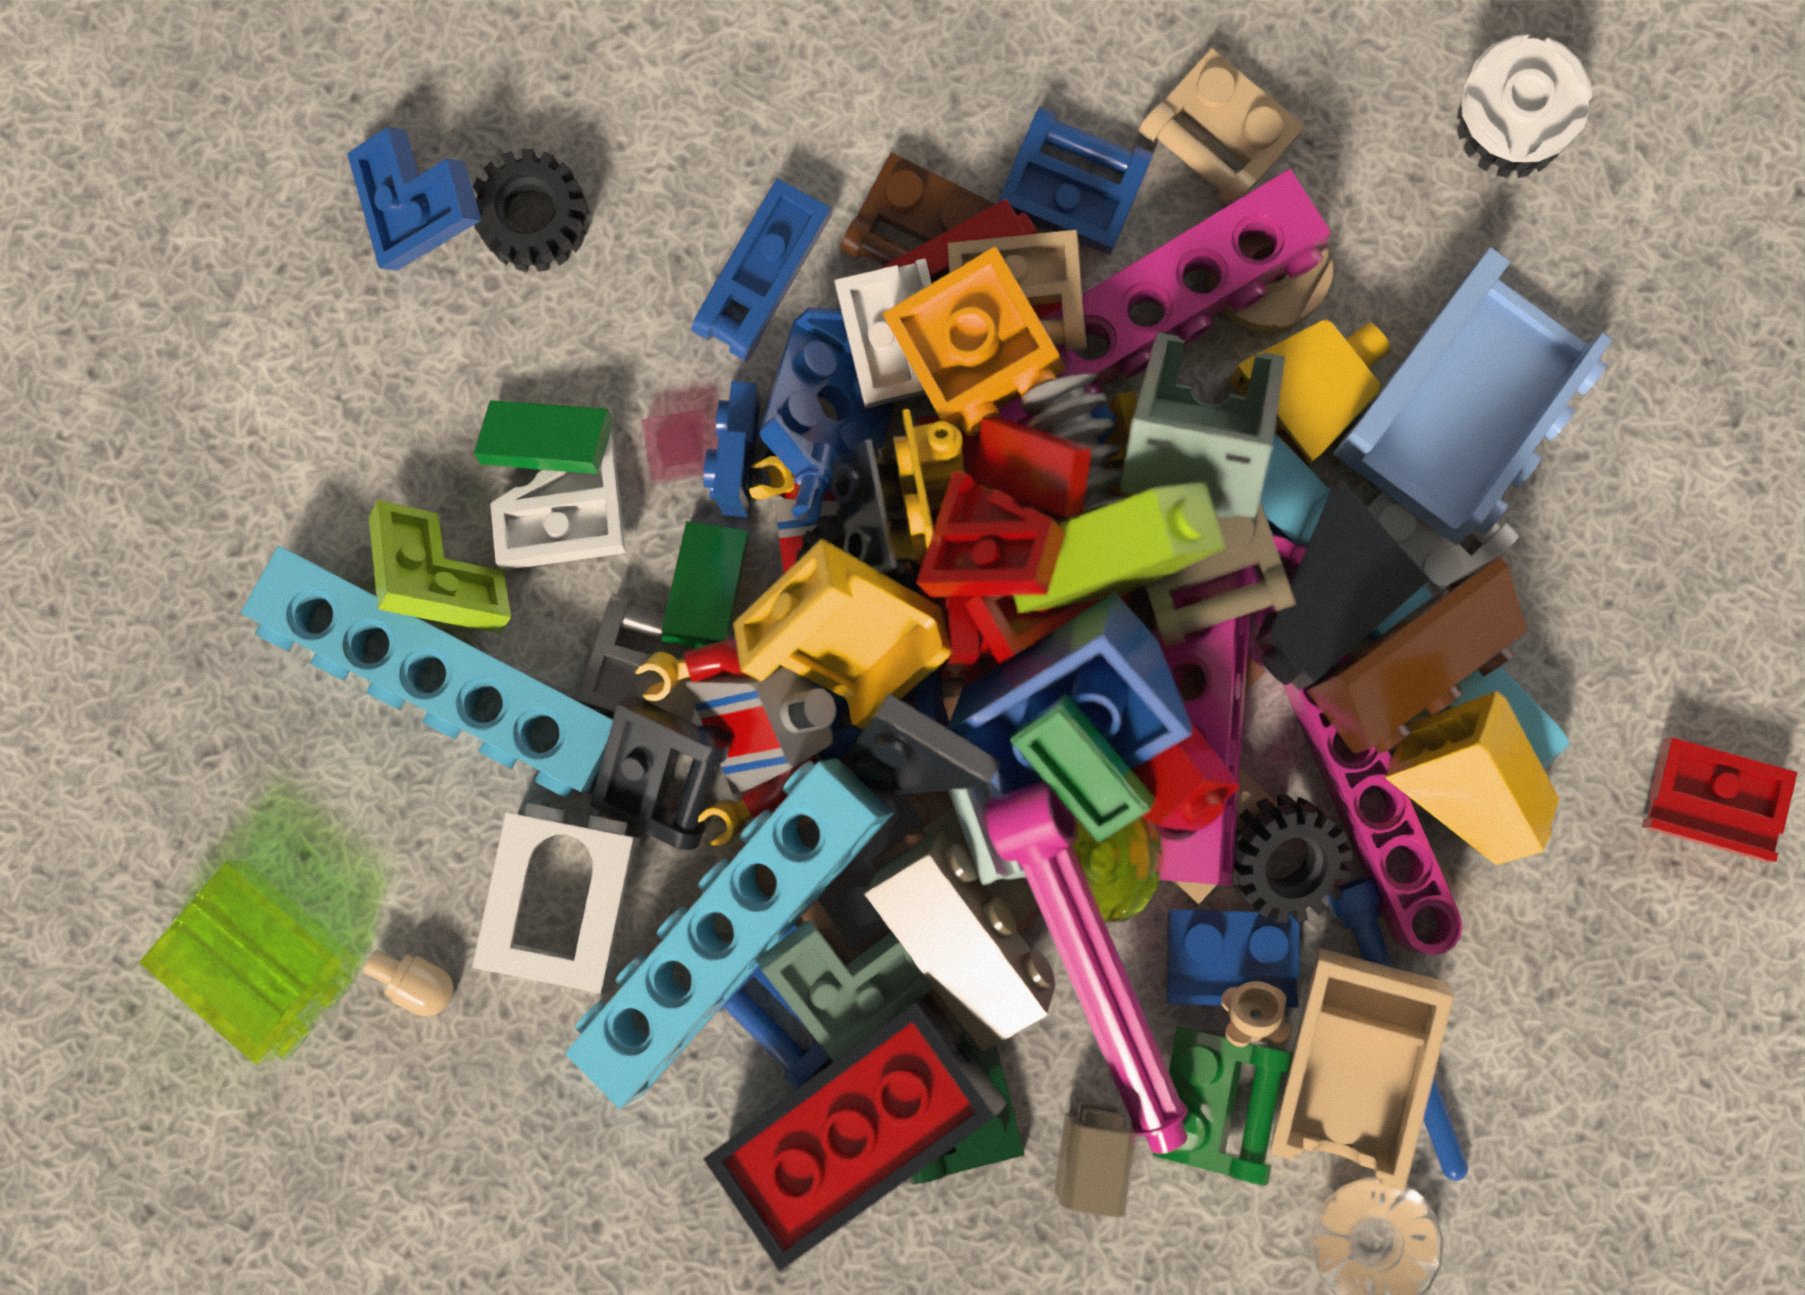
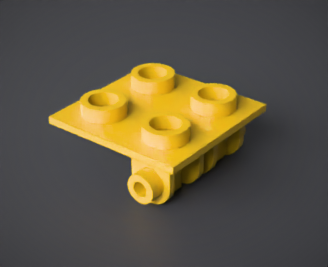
(924, 470)

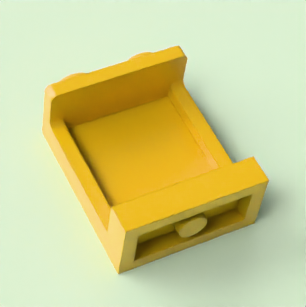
(843, 631)

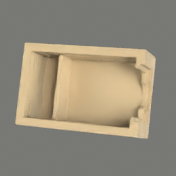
(1362, 1065)

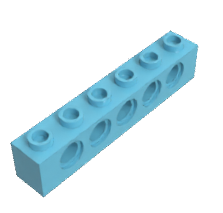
(295, 587)
(609, 1045)

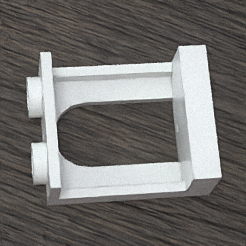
(611, 859)

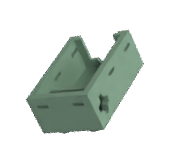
(1193, 442)

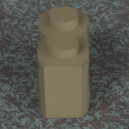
(1095, 1160)

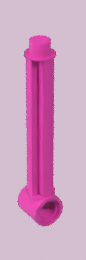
(1038, 833)

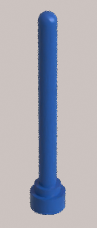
(1359, 911)

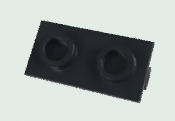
(865, 488)

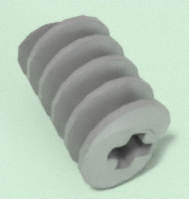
(1065, 411)

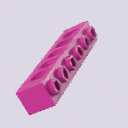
(1273, 211)
(1218, 713)

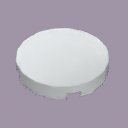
(1526, 98)

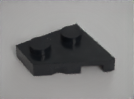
(914, 754)

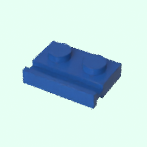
(1227, 949)

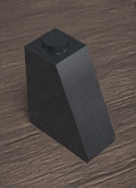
(1344, 585)

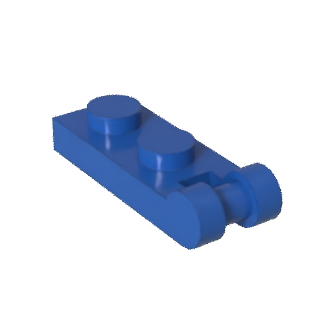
(762, 268)

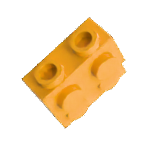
(974, 342)

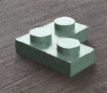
(839, 1000)

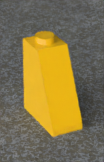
(1479, 778)

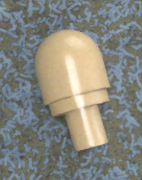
(412, 982)

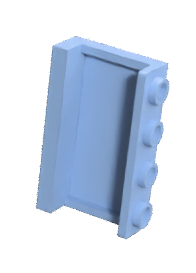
(1472, 404)

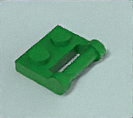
(1206, 1080)

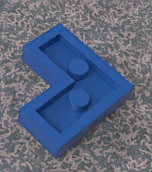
(408, 210)
(728, 467)

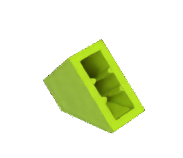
(1130, 545)

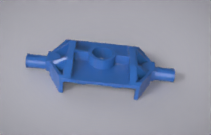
(805, 440)

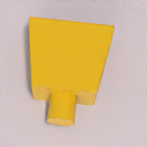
(1321, 384)

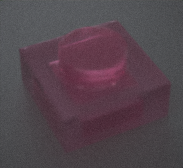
(676, 445)

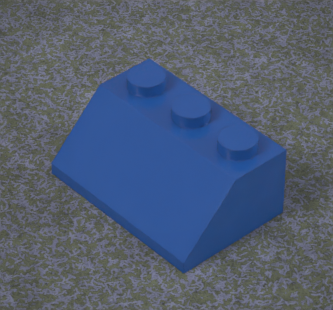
(1104, 666)

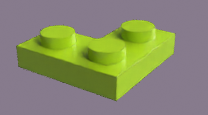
(421, 583)

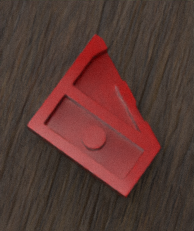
(988, 545)

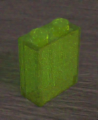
(251, 963)

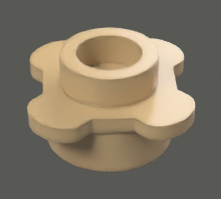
(1259, 999)

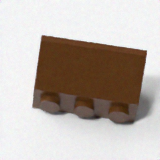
(1423, 659)

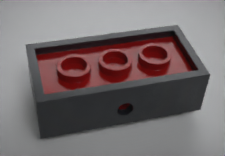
(855, 1132)

